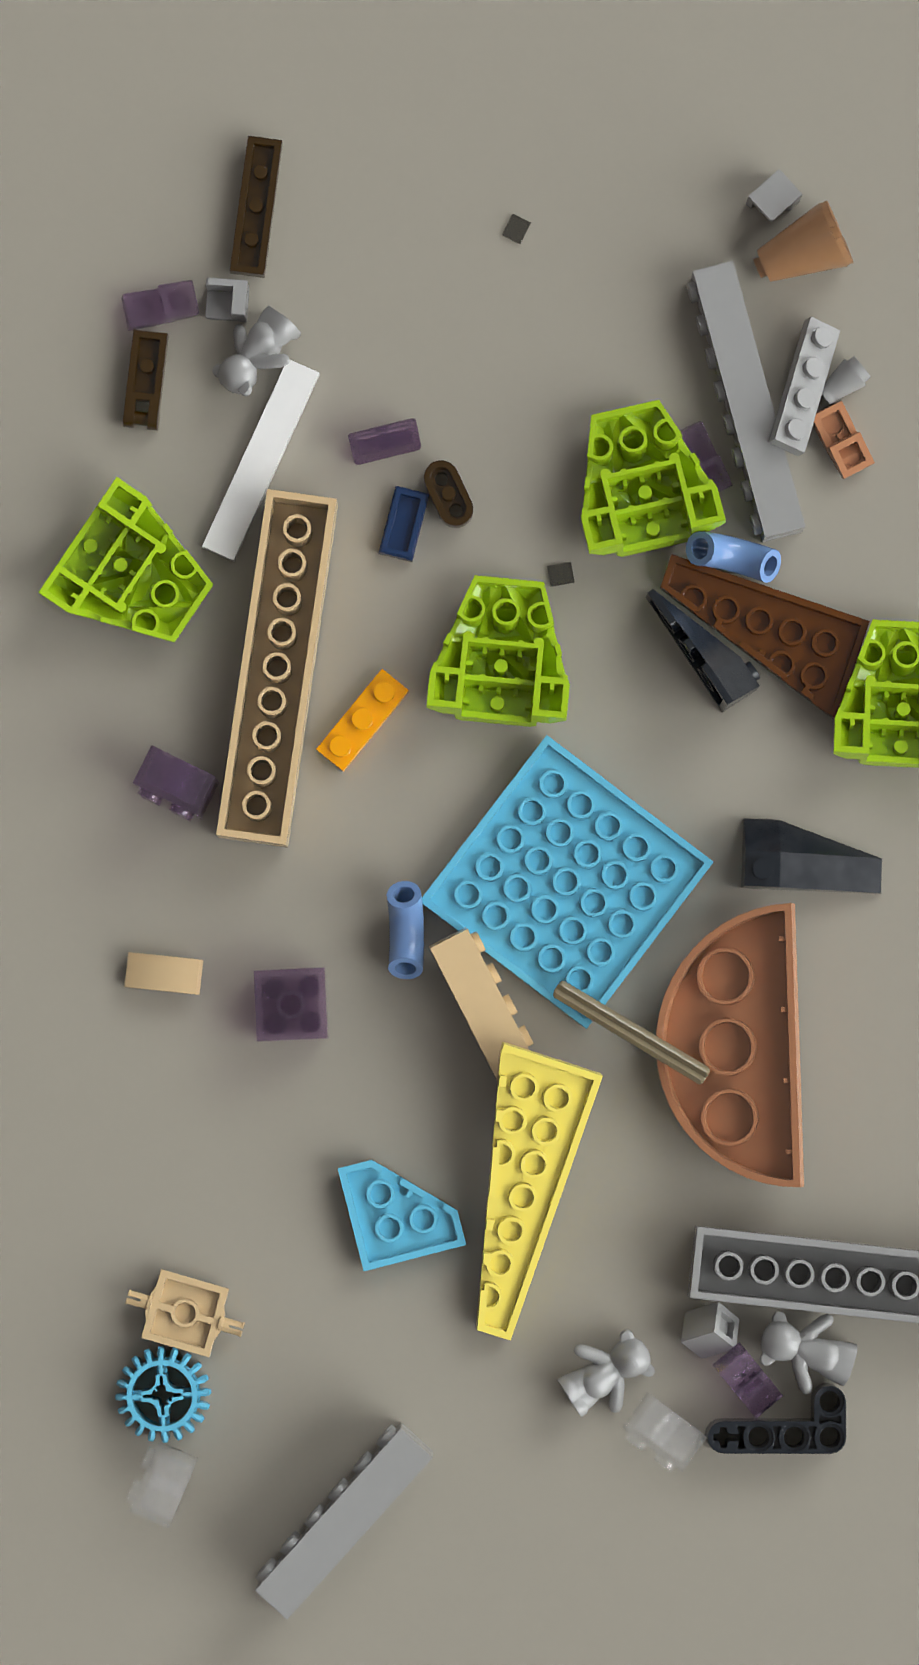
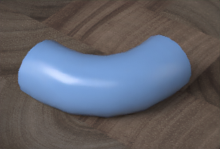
(733, 555)
(405, 930)

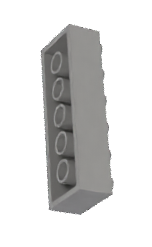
(344, 1520)

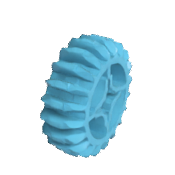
(164, 1424)

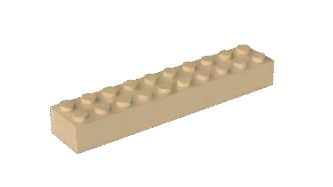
(277, 668)

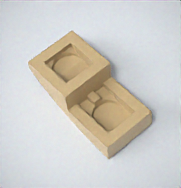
(163, 973)

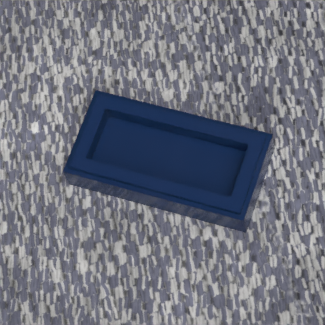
(404, 523)

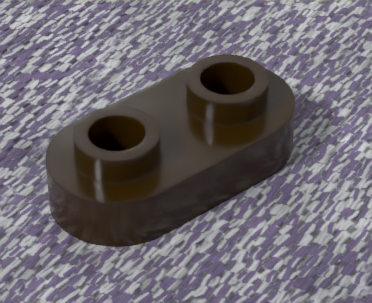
(449, 494)

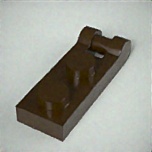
(145, 378)

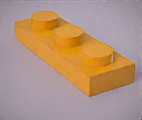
(362, 720)

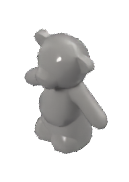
(256, 351)
(828, 1357)
(606, 1373)

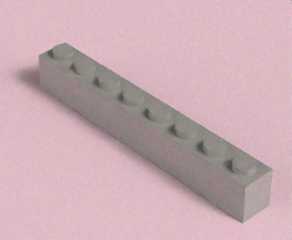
(746, 400)

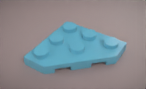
(395, 1217)

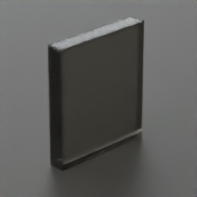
(516, 228)
(560, 574)

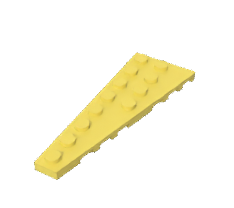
(534, 1142)

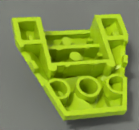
(643, 484)
(128, 569)
(501, 658)
(881, 701)

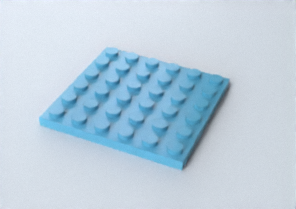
(566, 878)

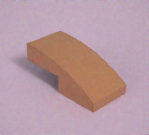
(842, 440)

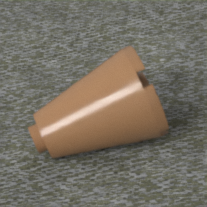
(805, 247)

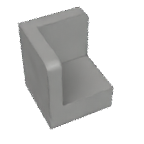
(775, 196)
(227, 299)
(710, 1330)

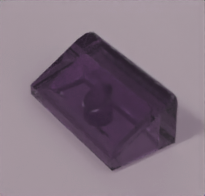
(384, 441)

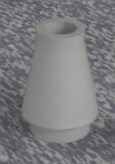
(845, 380)

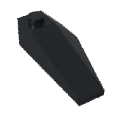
(714, 663)
(796, 859)

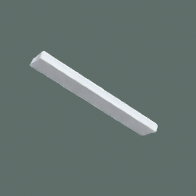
(260, 460)

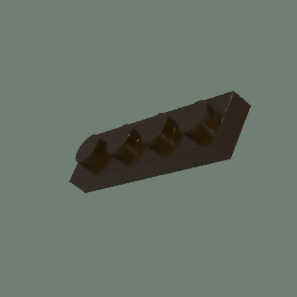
(256, 206)

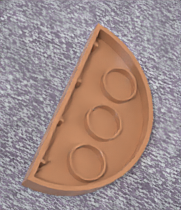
(740, 1017)

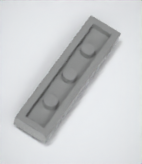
(804, 386)

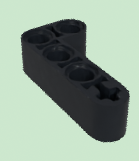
(777, 1427)

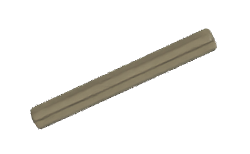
(631, 1032)

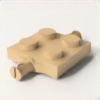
(185, 1313)

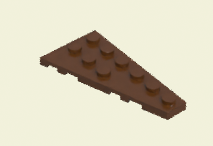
(789, 636)

